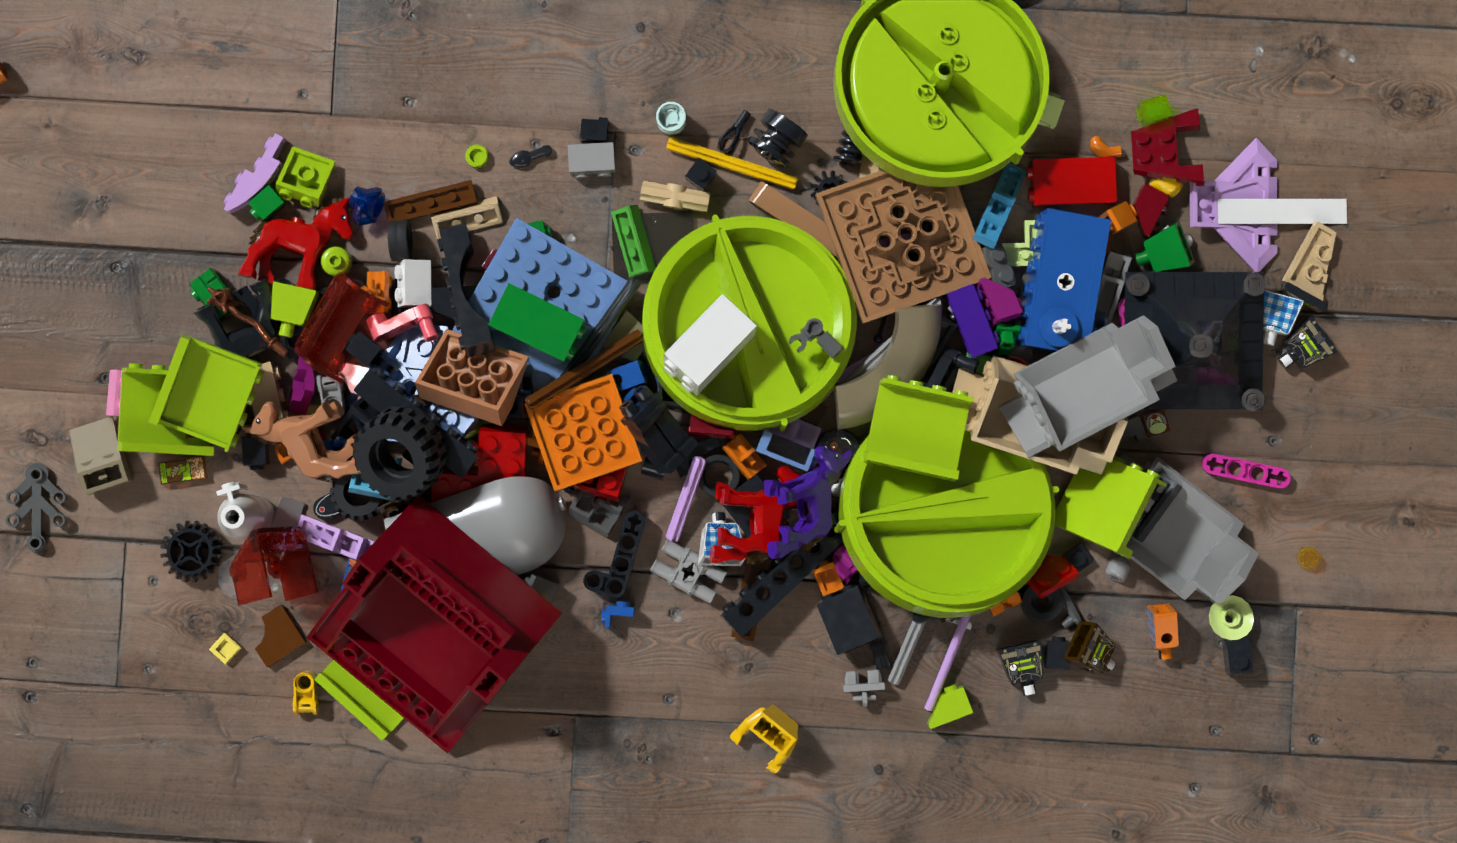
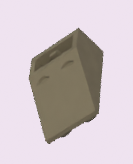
(97, 458)

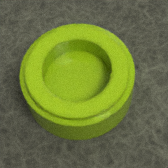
(477, 156)

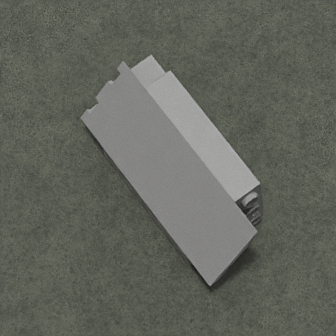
(1088, 385)
(1193, 543)

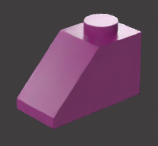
(999, 301)

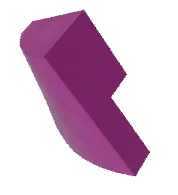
(302, 388)

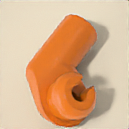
(1102, 150)

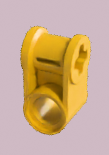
(305, 695)

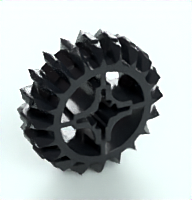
(198, 558)

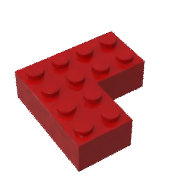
(503, 457)

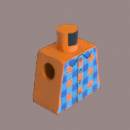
(1162, 620)

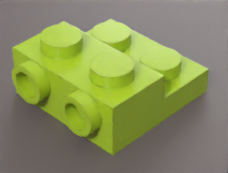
(304, 177)

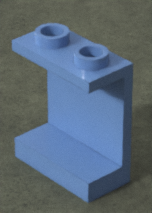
(763, 444)

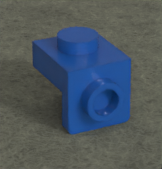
(621, 609)

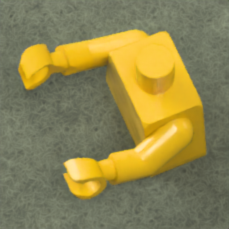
(773, 728)

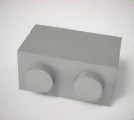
(591, 159)

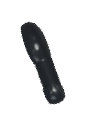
(524, 158)

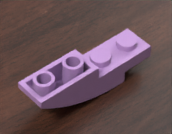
(251, 184)

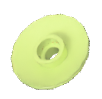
(1241, 616)

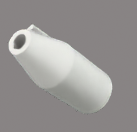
(253, 510)

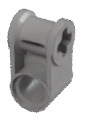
(331, 391)

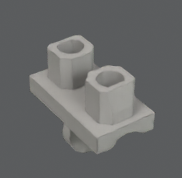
(874, 683)

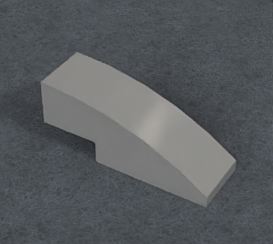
(1112, 282)

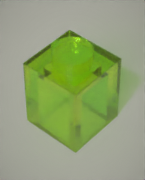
(1153, 110)

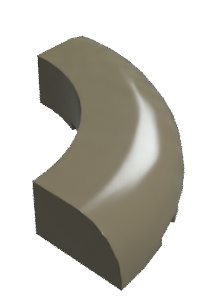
(907, 357)

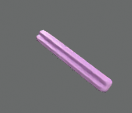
(686, 498)

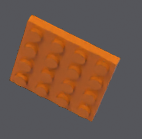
(583, 433)

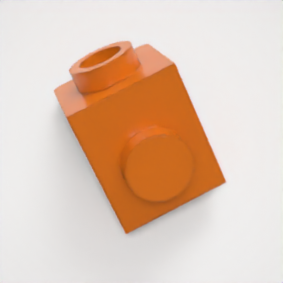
(828, 578)

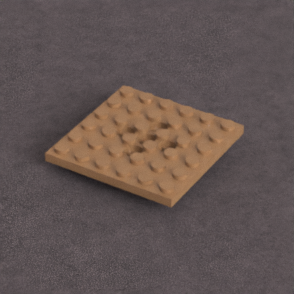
(886, 277)

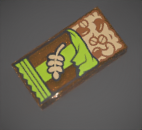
(182, 470)

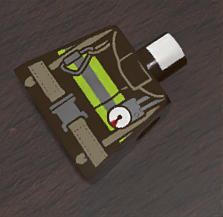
(1090, 649)

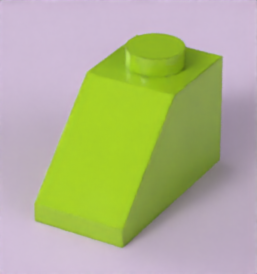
(950, 706)

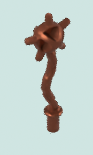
(224, 300)

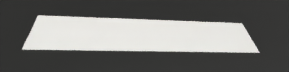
(1282, 211)

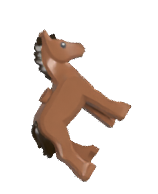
(304, 440)

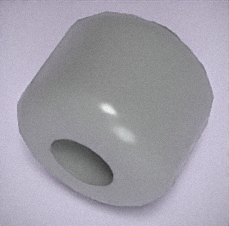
(1118, 569)

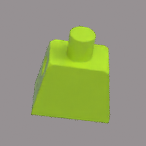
(292, 306)

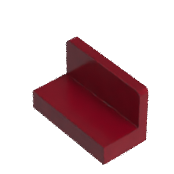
(704, 429)

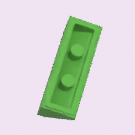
(633, 240)

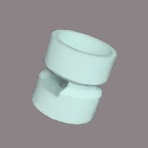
(671, 118)

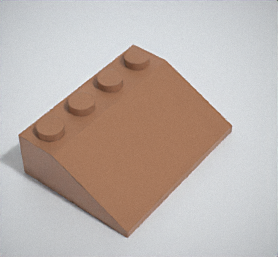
(474, 385)

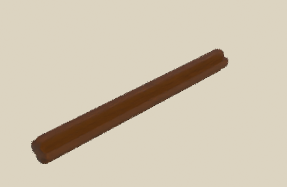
(584, 369)

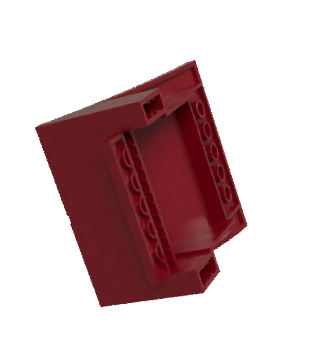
(432, 623)

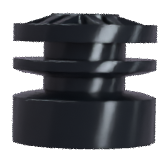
(777, 138)

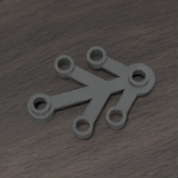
(36, 504)

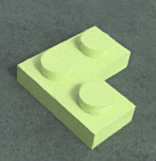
(1019, 253)

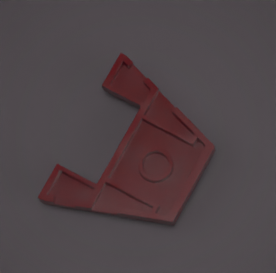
(1156, 149)

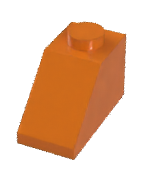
(1120, 216)

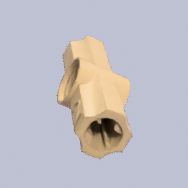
(675, 196)

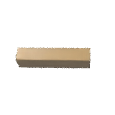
(476, 216)

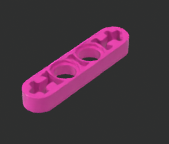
(1245, 473)

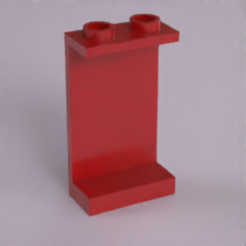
(1072, 181)

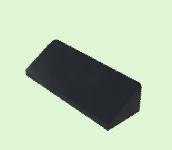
(1156, 506)

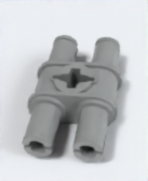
(675, 575)

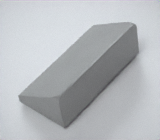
(287, 512)

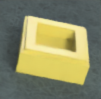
(225, 648)

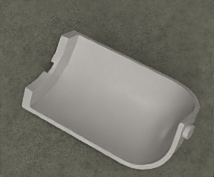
(510, 518)

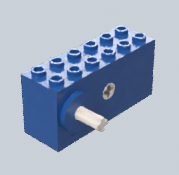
(1068, 250)

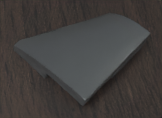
(597, 512)

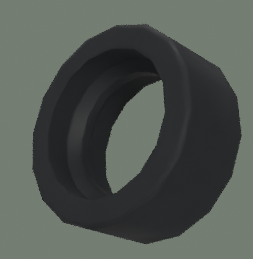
(719, 459)

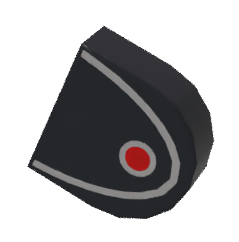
(324, 508)

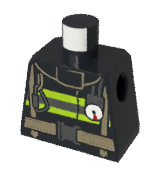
(1306, 345)
(1023, 664)

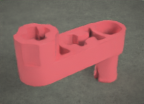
(384, 328)

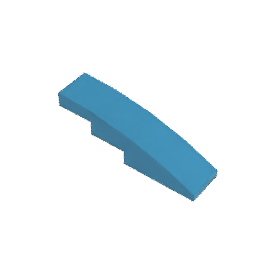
(999, 205)

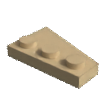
(1311, 261)

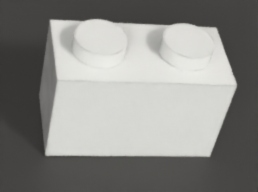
(413, 283)

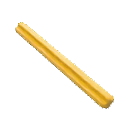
(732, 163)

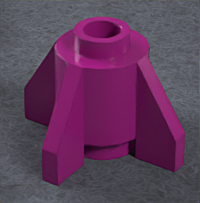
(843, 564)

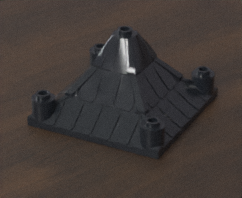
(1210, 331)

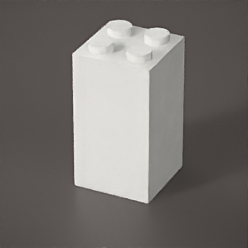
(708, 345)

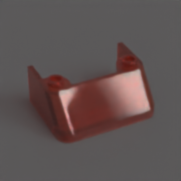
(334, 323)
(286, 558)

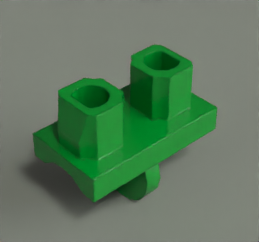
(1007, 336)

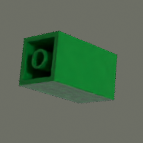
(538, 323)

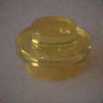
(1308, 557)

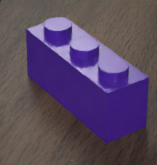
(972, 321)

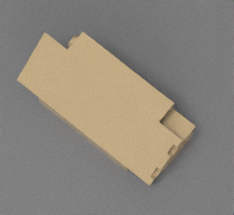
(991, 428)

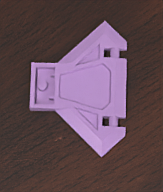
(1240, 181)

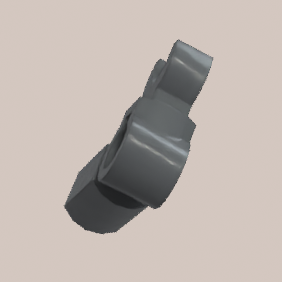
(812, 330)

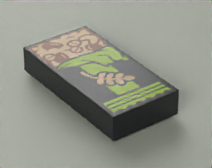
(1308, 300)

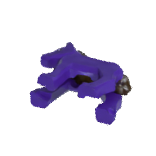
(812, 499)

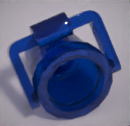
(368, 203)

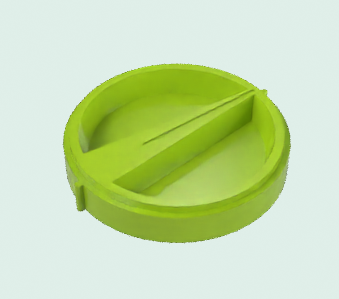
(941, 87)
(779, 283)
(946, 542)

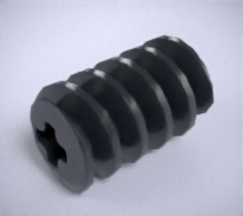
(848, 152)

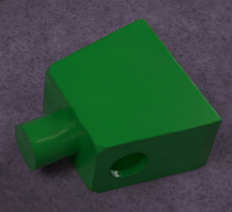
(1166, 250)

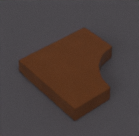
(280, 636)

